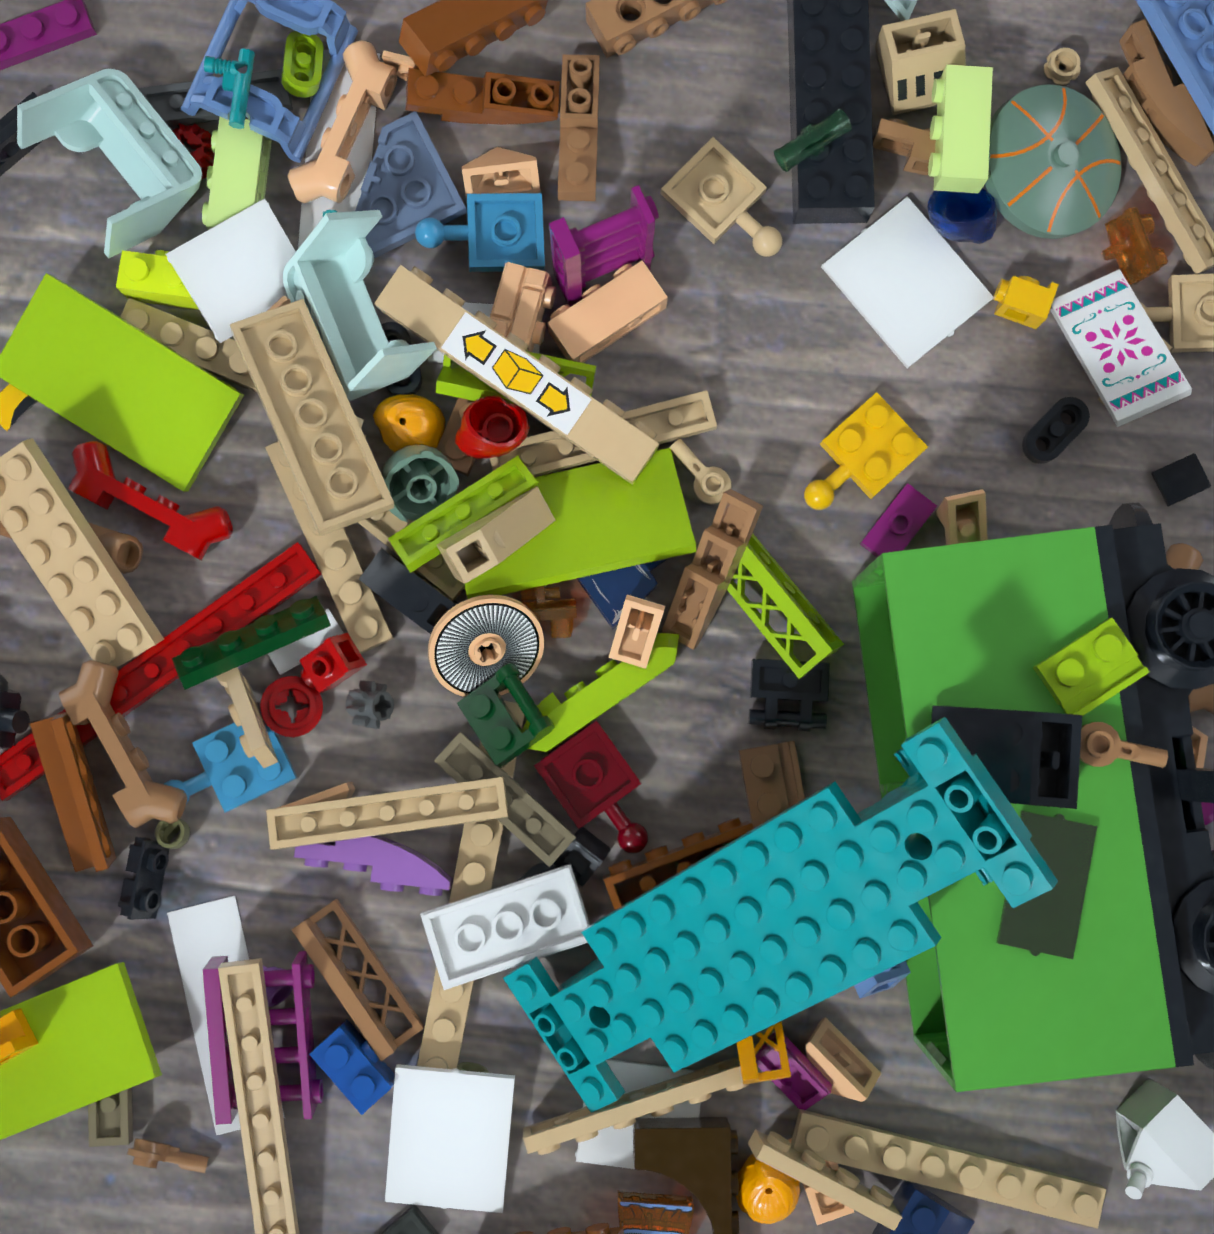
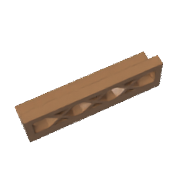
(346, 988)

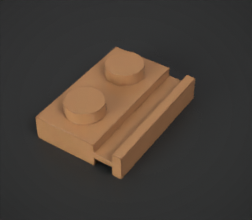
(771, 780)

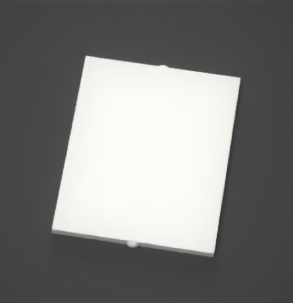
(907, 282)
(449, 1138)

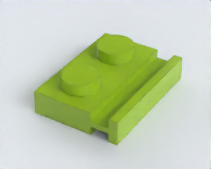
(1091, 669)

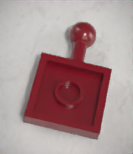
(589, 779)

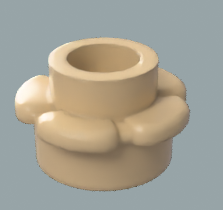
(1067, 58)

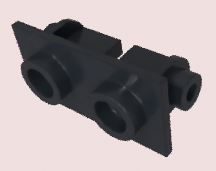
(143, 895)

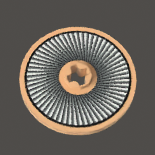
(478, 622)

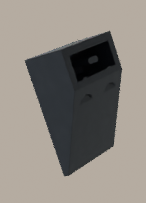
(1025, 752)

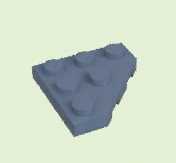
(406, 185)

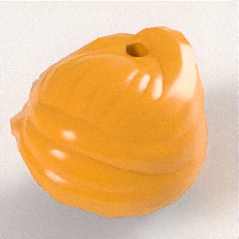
(420, 422)
(766, 1192)

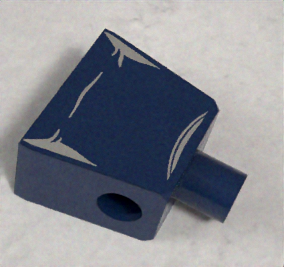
(610, 588)

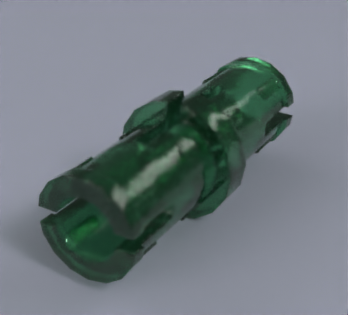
(812, 140)

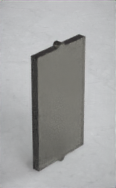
(1052, 920)

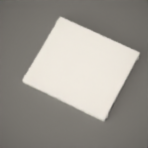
(235, 267)
(615, 1146)

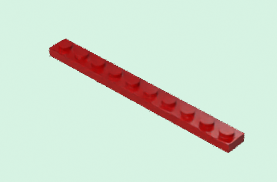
(154, 667)

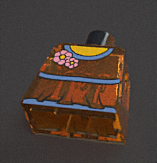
(654, 1213)

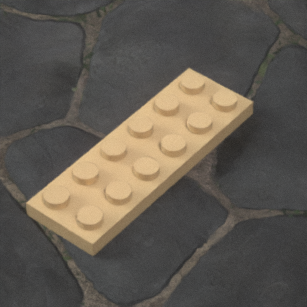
(312, 417)
(71, 559)

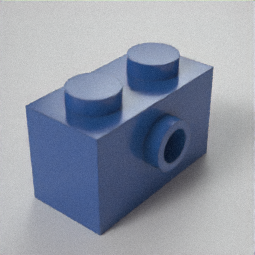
(354, 1067)

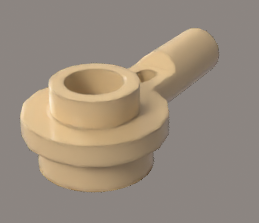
(709, 481)

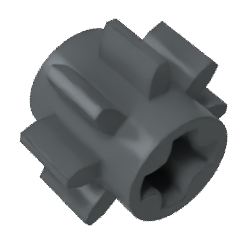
(369, 704)

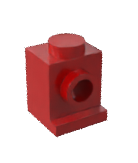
(331, 663)

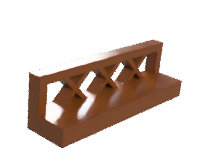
(73, 792)

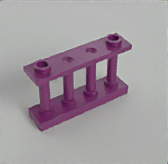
(603, 246)
(311, 1089)

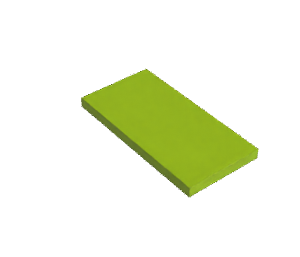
(117, 382)
(597, 527)
(86, 1050)

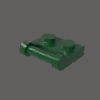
(495, 722)

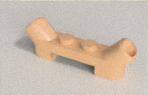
(331, 172)

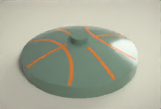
(1052, 162)

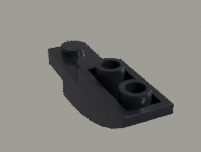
(408, 591)

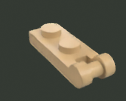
(247, 714)

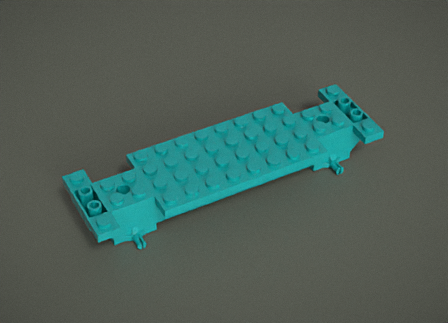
(782, 917)

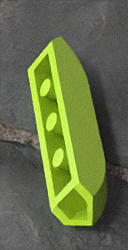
(612, 686)

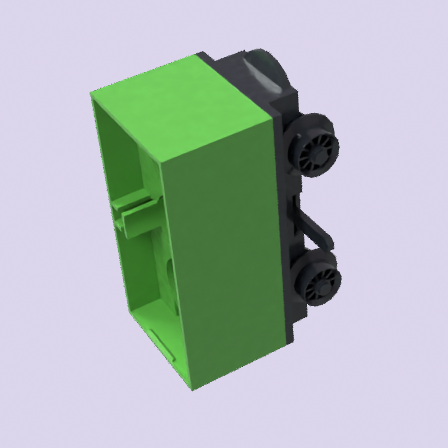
(966, 633)

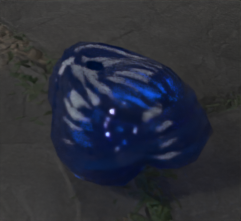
(963, 215)

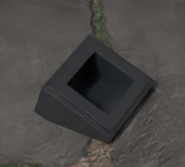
(1181, 479)
(584, 854)

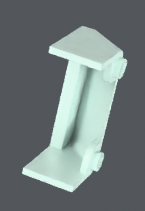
(117, 117)
(330, 278)

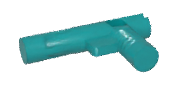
(235, 82)

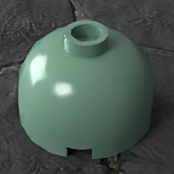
(418, 480)

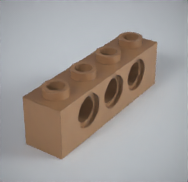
(620, 36)

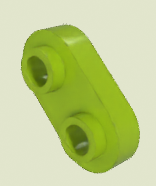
(302, 64)

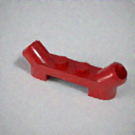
(98, 484)

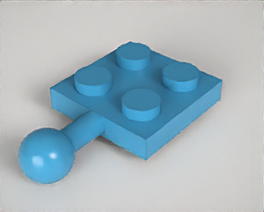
(497, 232)
(232, 773)

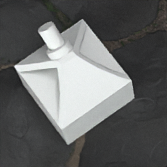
(1163, 1141)

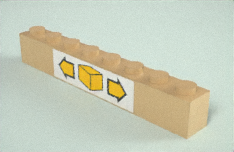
(517, 374)

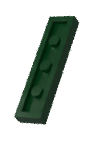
(250, 642)

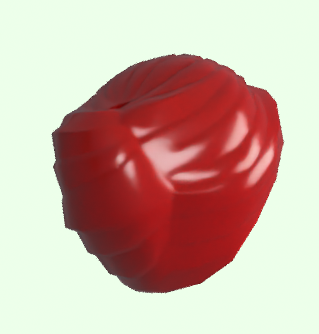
(491, 428)

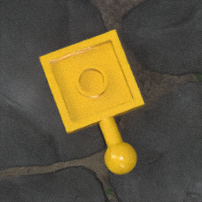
(869, 449)

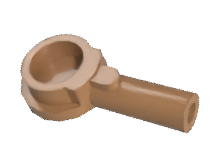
(1103, 745)
(148, 1153)

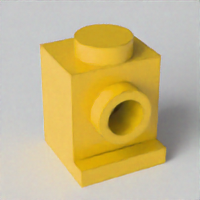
(1024, 300)

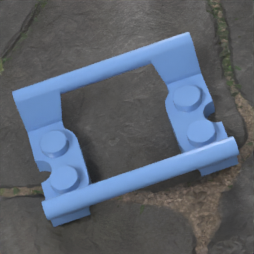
(263, 108)

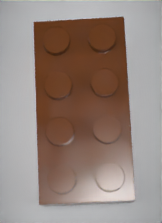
(35, 921)

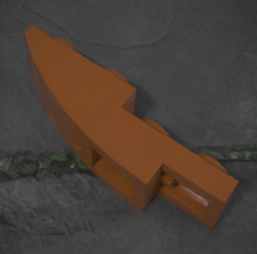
(485, 100)

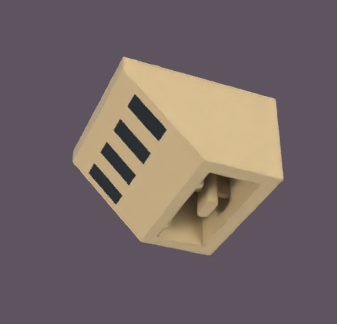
(915, 55)

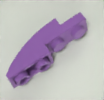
(390, 861)

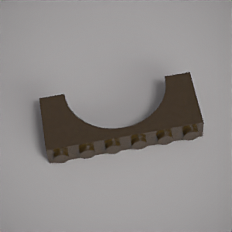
(695, 1155)

